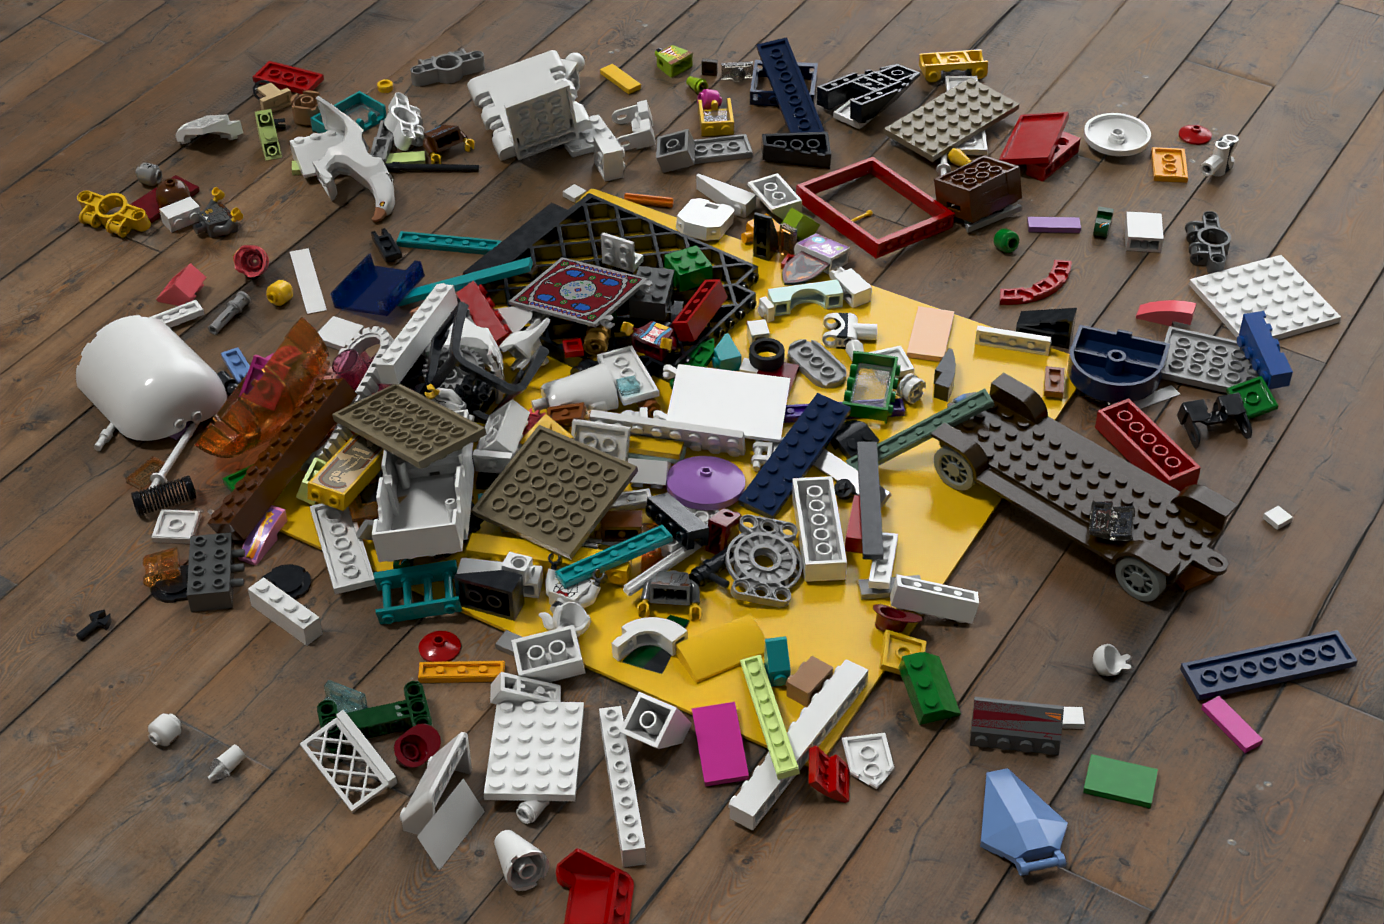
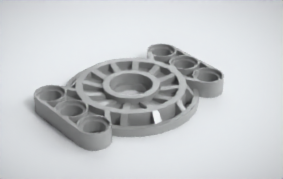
(773, 544)

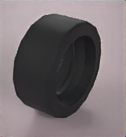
(766, 345)

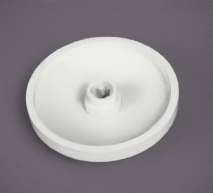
(1117, 134)

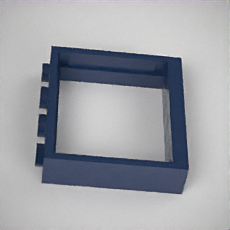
(767, 98)

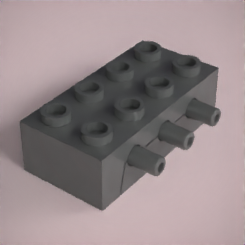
(212, 572)

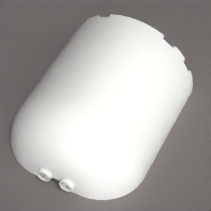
(147, 379)

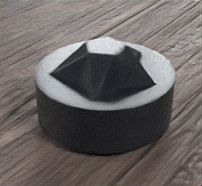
(844, 489)

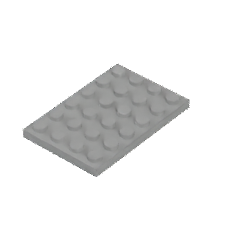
(1205, 360)

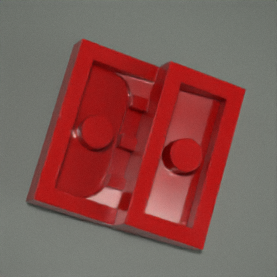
(828, 775)

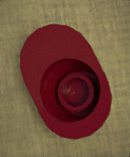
(893, 619)
(417, 745)

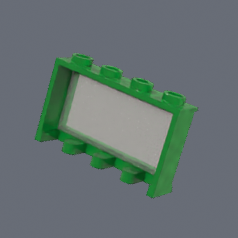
(872, 385)

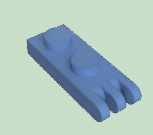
(236, 363)

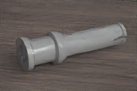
(238, 303)

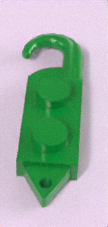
(702, 358)

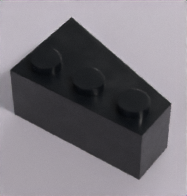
(1051, 323)

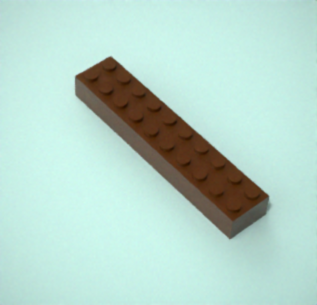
(281, 459)

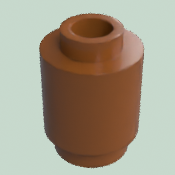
(651, 405)

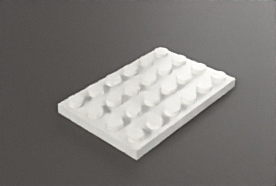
(535, 751)

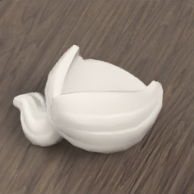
(566, 615)

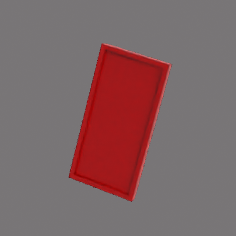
(1034, 138)

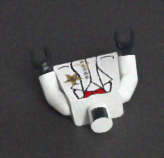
(580, 593)

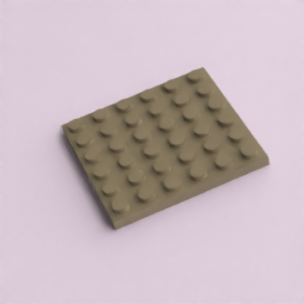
(554, 491)

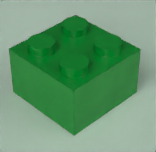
(690, 267)

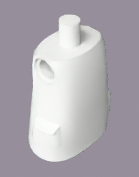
(591, 386)

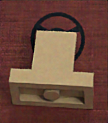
(273, 97)

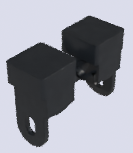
(1224, 407)

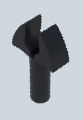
(97, 621)

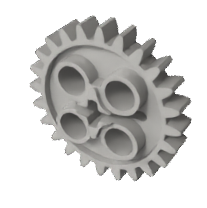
(454, 379)

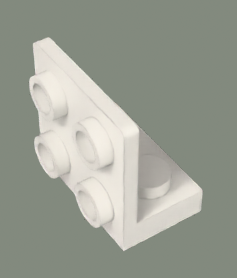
(619, 253)
(491, 460)

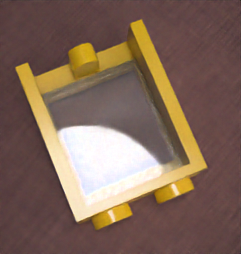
(716, 121)

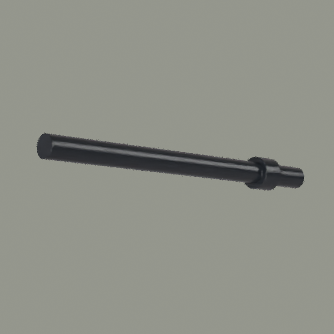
(396, 167)

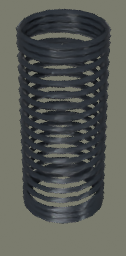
(138, 501)

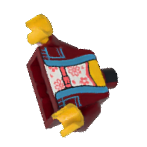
(652, 339)

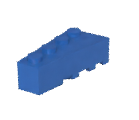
(1263, 350)

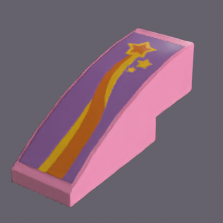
(263, 535)

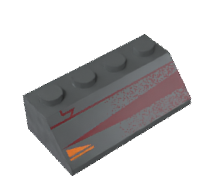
(1016, 725)

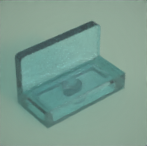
(345, 697)

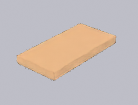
(930, 334)

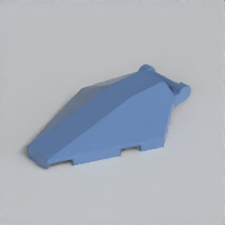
(1020, 824)

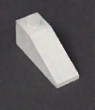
(522, 689)

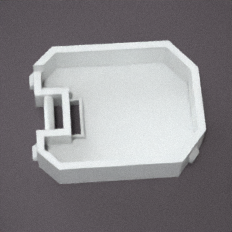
(705, 219)

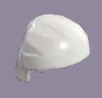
(1109, 661)

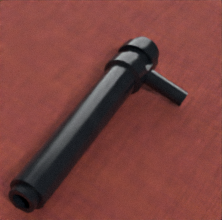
(710, 568)

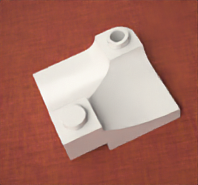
(209, 124)

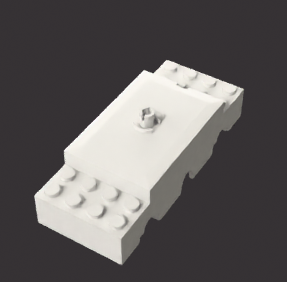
(434, 512)

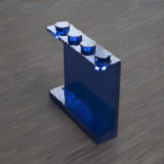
(376, 288)

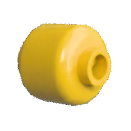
(279, 292)

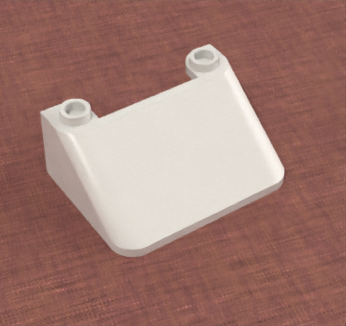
(439, 770)

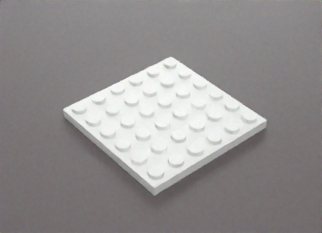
(1266, 286)

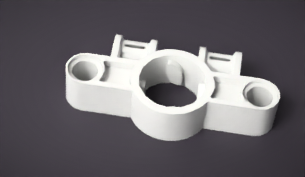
(404, 122)

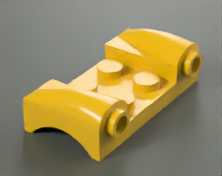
(933, 63)

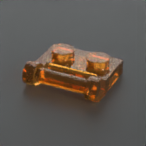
(168, 566)

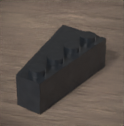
(798, 148)

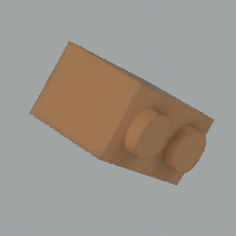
(808, 680)

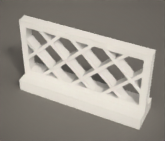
(366, 753)

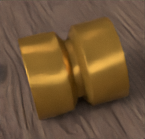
(596, 340)

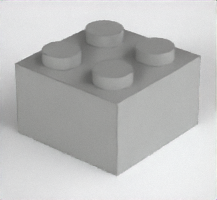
(675, 150)

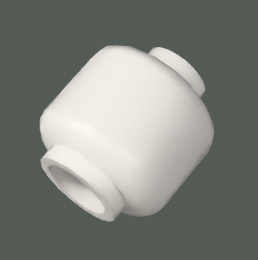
(164, 729)

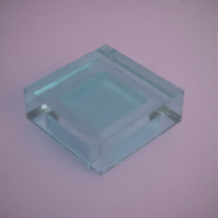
(628, 385)

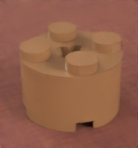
(304, 107)

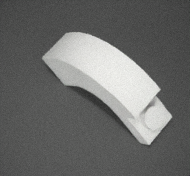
(648, 631)

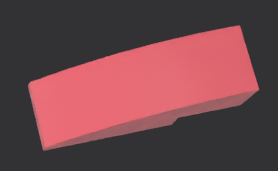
(1167, 311)

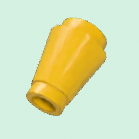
(958, 158)

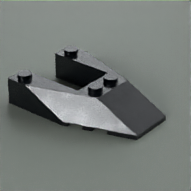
(870, 91)

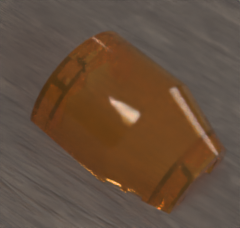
(286, 380)

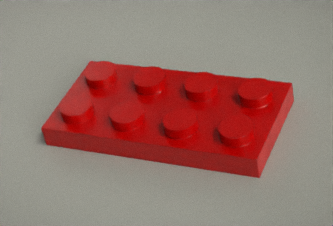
(288, 77)

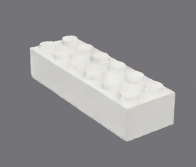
(819, 529)

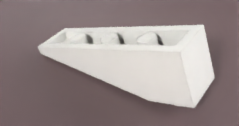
(722, 193)

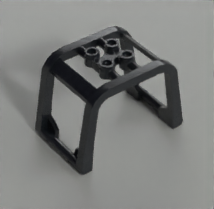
(467, 387)

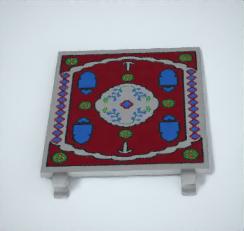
(580, 292)

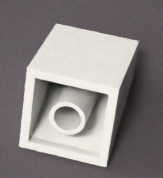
(655, 722)

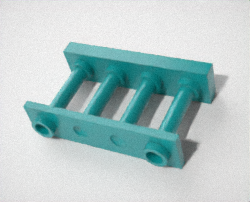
(417, 575)

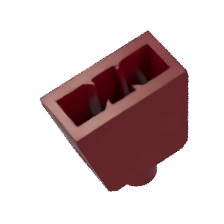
(722, 530)

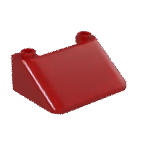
(597, 890)

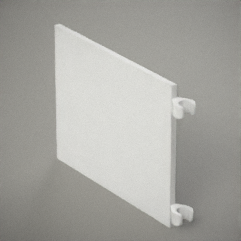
(728, 400)

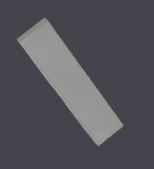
(382, 143)

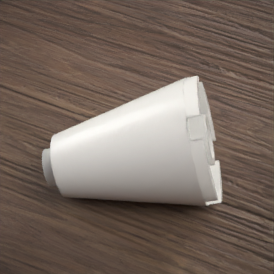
(520, 861)

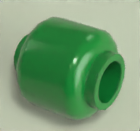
(1006, 240)

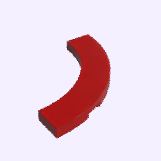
(1039, 290)

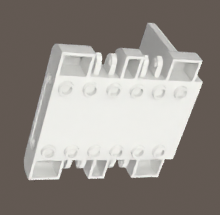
(529, 106)

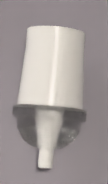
(226, 762)

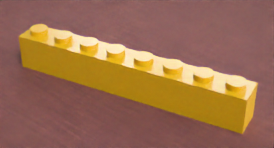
(497, 547)

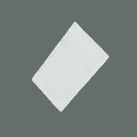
(451, 824)

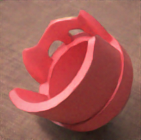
(245, 257)

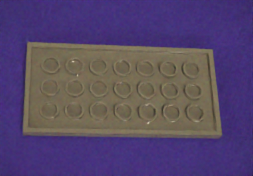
(951, 119)
(409, 425)

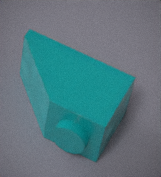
(726, 355)
(777, 660)

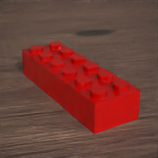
(1146, 444)

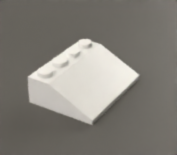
(313, 148)

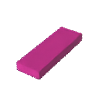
(1232, 724)

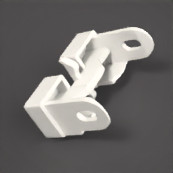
(642, 124)

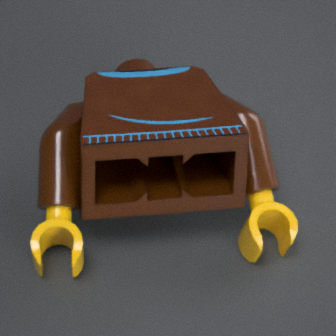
(444, 138)

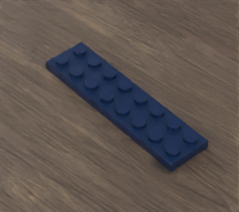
(789, 86)
(794, 456)
(1268, 665)

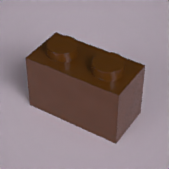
(621, 525)

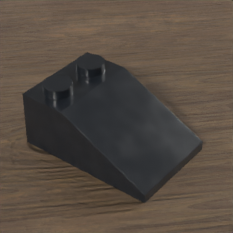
(491, 592)

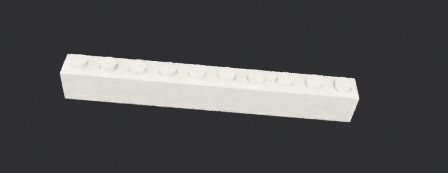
(808, 731)

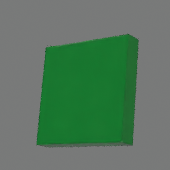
(1256, 397)

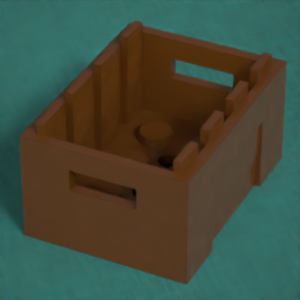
(979, 188)

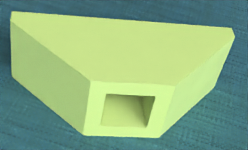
(267, 134)

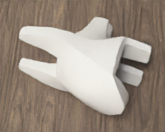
(525, 343)

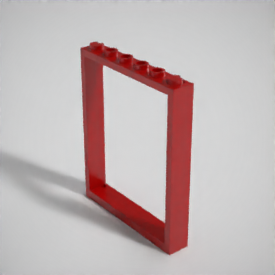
(941, 219)

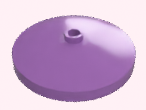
(705, 482)

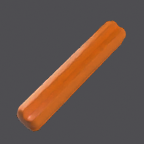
(649, 200)

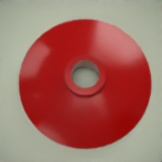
(1195, 134)
(439, 646)

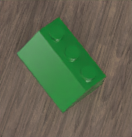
(928, 687)

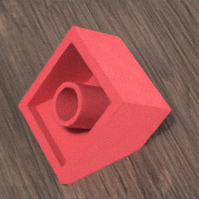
(182, 286)

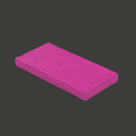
(720, 744)

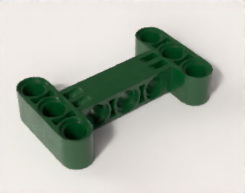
(379, 719)

